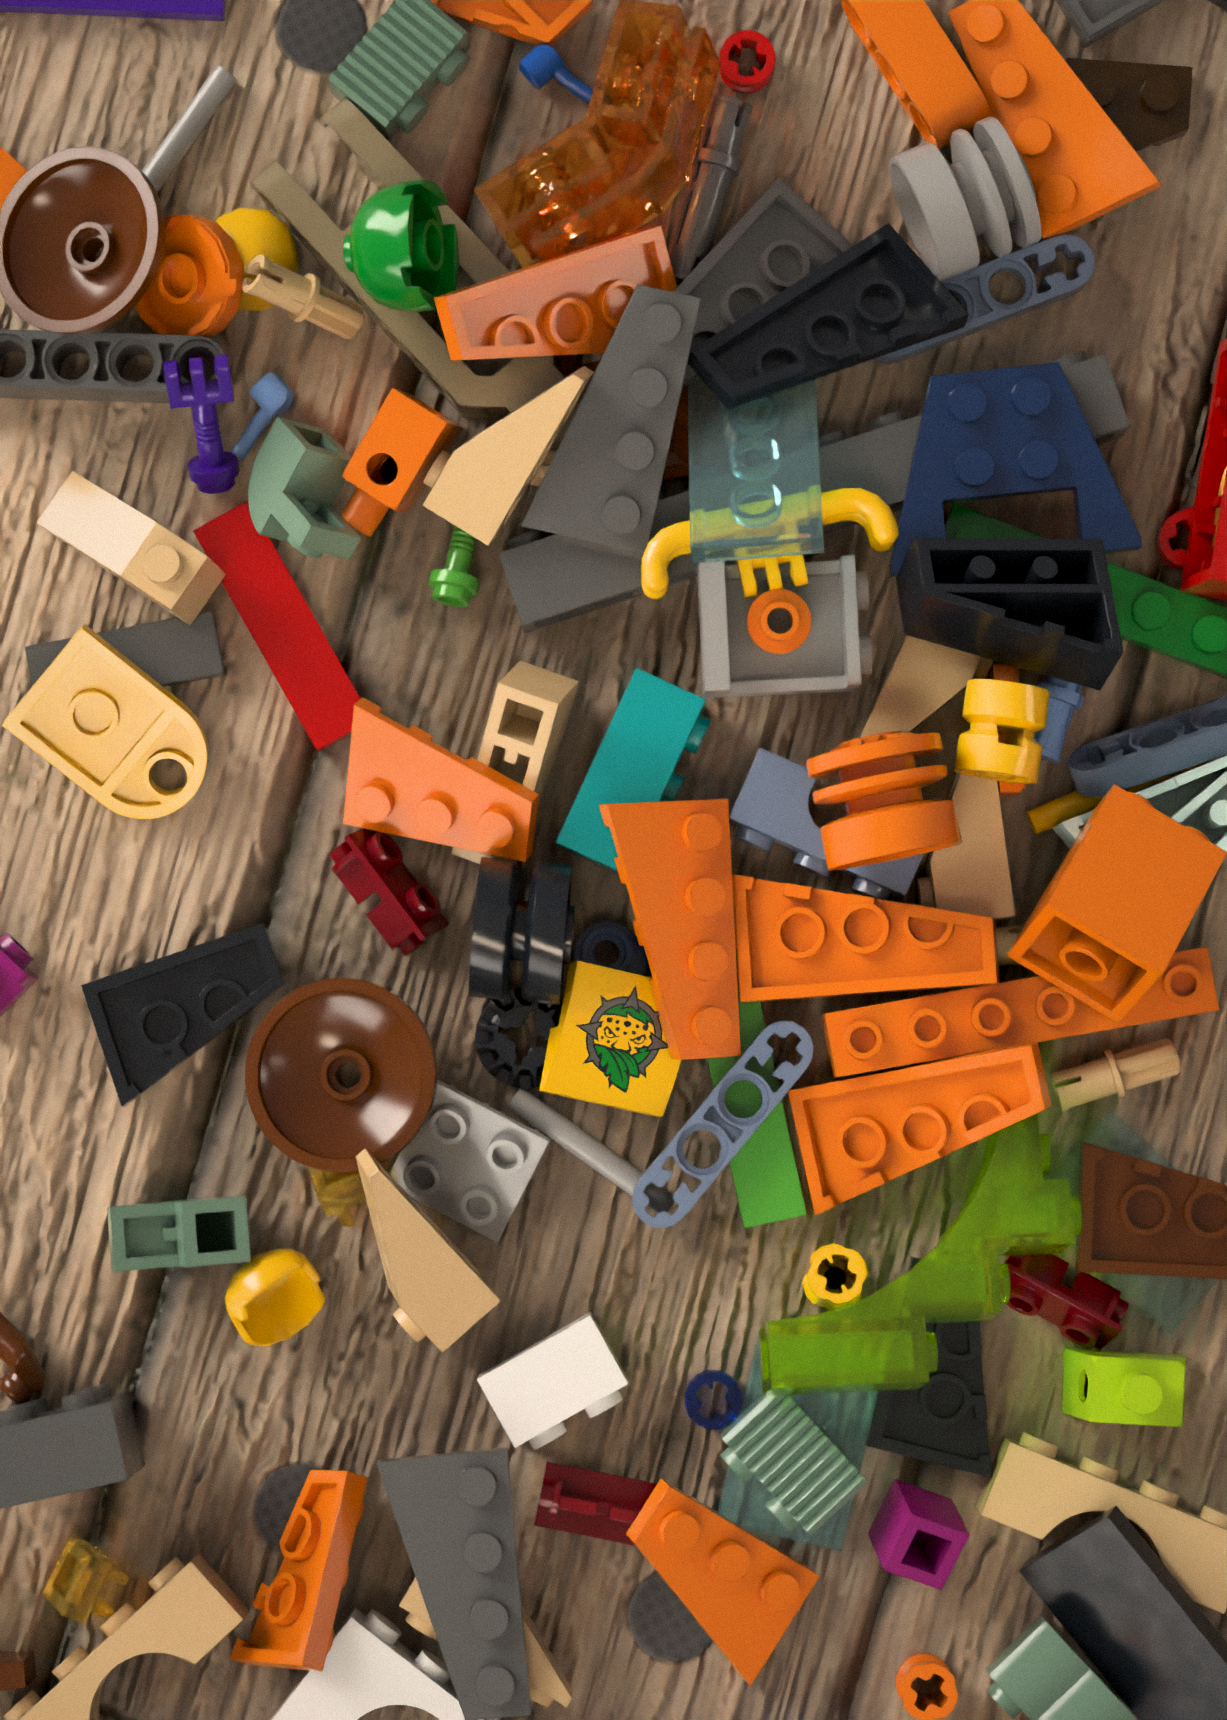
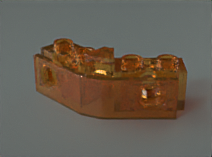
(627, 152)

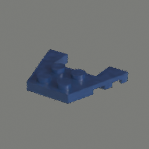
(1007, 438)

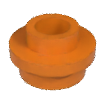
(761, 633)

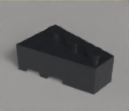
(1015, 603)

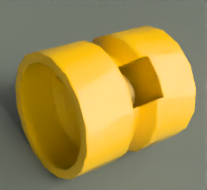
(1006, 708)

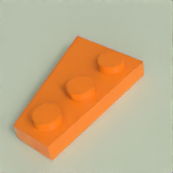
(305, 1594)

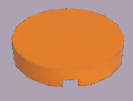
(195, 281)

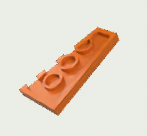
(1065, 137)
(556, 304)
(683, 905)
(840, 944)

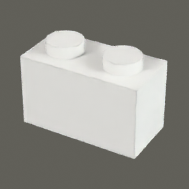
(553, 1382)

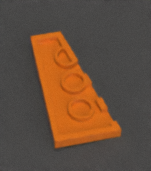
(901, 1118)

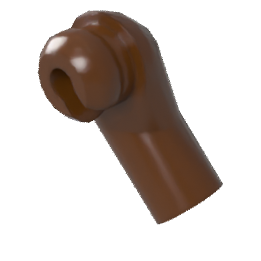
(26, 1372)

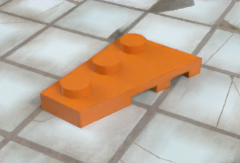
(427, 793)
(723, 1574)

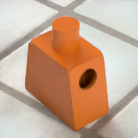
(413, 438)

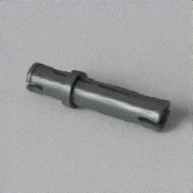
(710, 180)

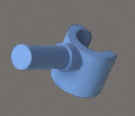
(275, 400)

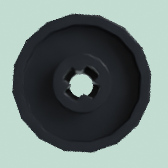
(520, 930)

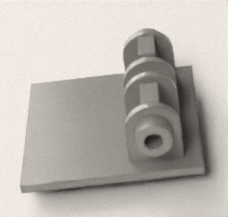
(469, 1161)

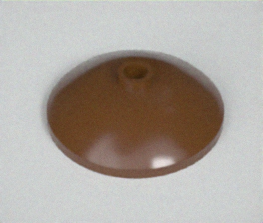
(56, 226)
(298, 1066)

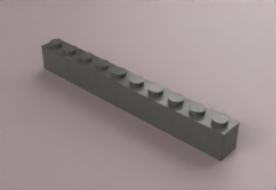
(572, 576)

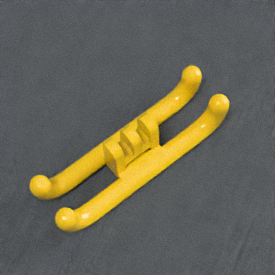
(837, 506)

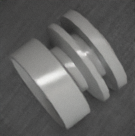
(977, 194)

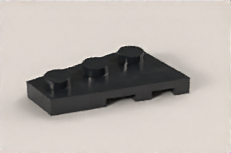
(178, 1004)
(946, 1416)

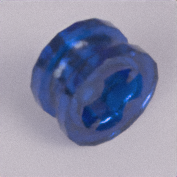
(732, 1396)

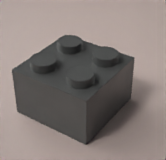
(68, 1446)

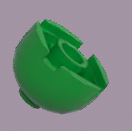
(403, 247)

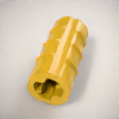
(854, 1272)

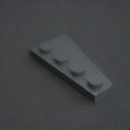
(619, 440)

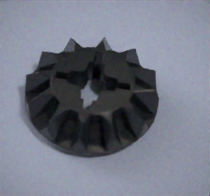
(499, 1053)

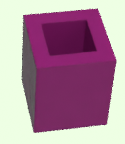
(918, 1534)

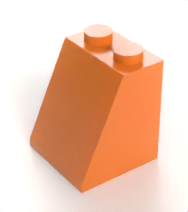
(1118, 904)

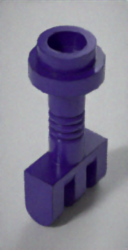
(213, 467)

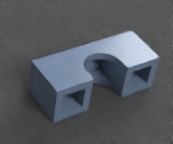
(776, 811)

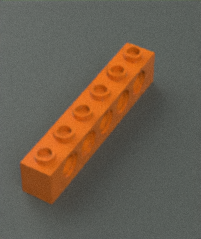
(1000, 1018)

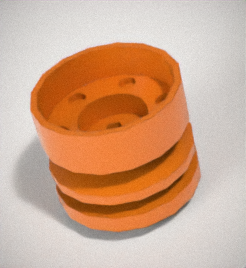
(883, 800)

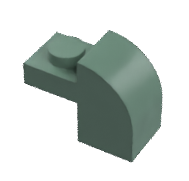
(295, 488)
(179, 1233)

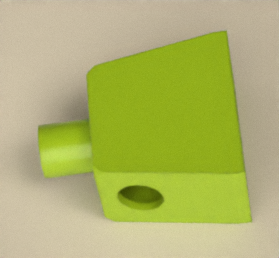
(1124, 1387)

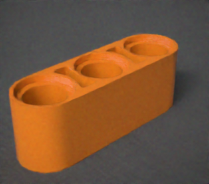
(919, 65)

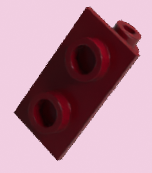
(408, 910)
(1084, 1312)
(590, 1502)

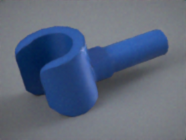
(544, 64)

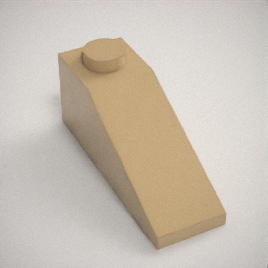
(492, 470)
(132, 547)
(920, 684)
(525, 729)
(976, 872)
(423, 1268)

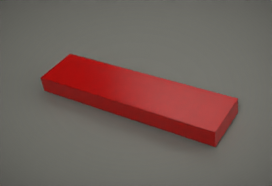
(281, 625)

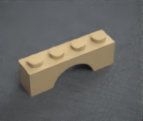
(1039, 1491)
(182, 1619)

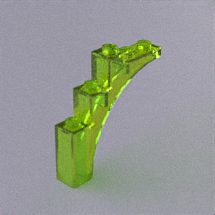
(883, 1337)

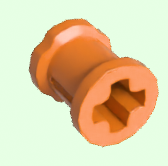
(924, 1666)

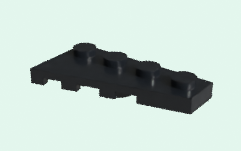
(834, 318)

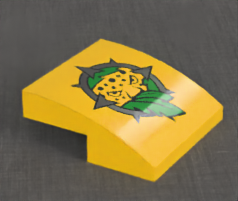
(609, 1043)

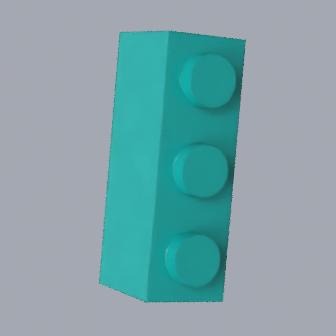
(634, 762)

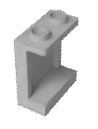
(826, 661)

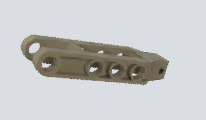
(468, 393)

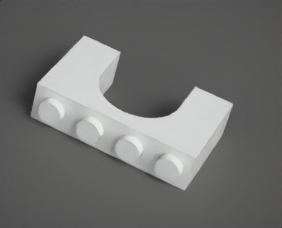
(371, 1671)

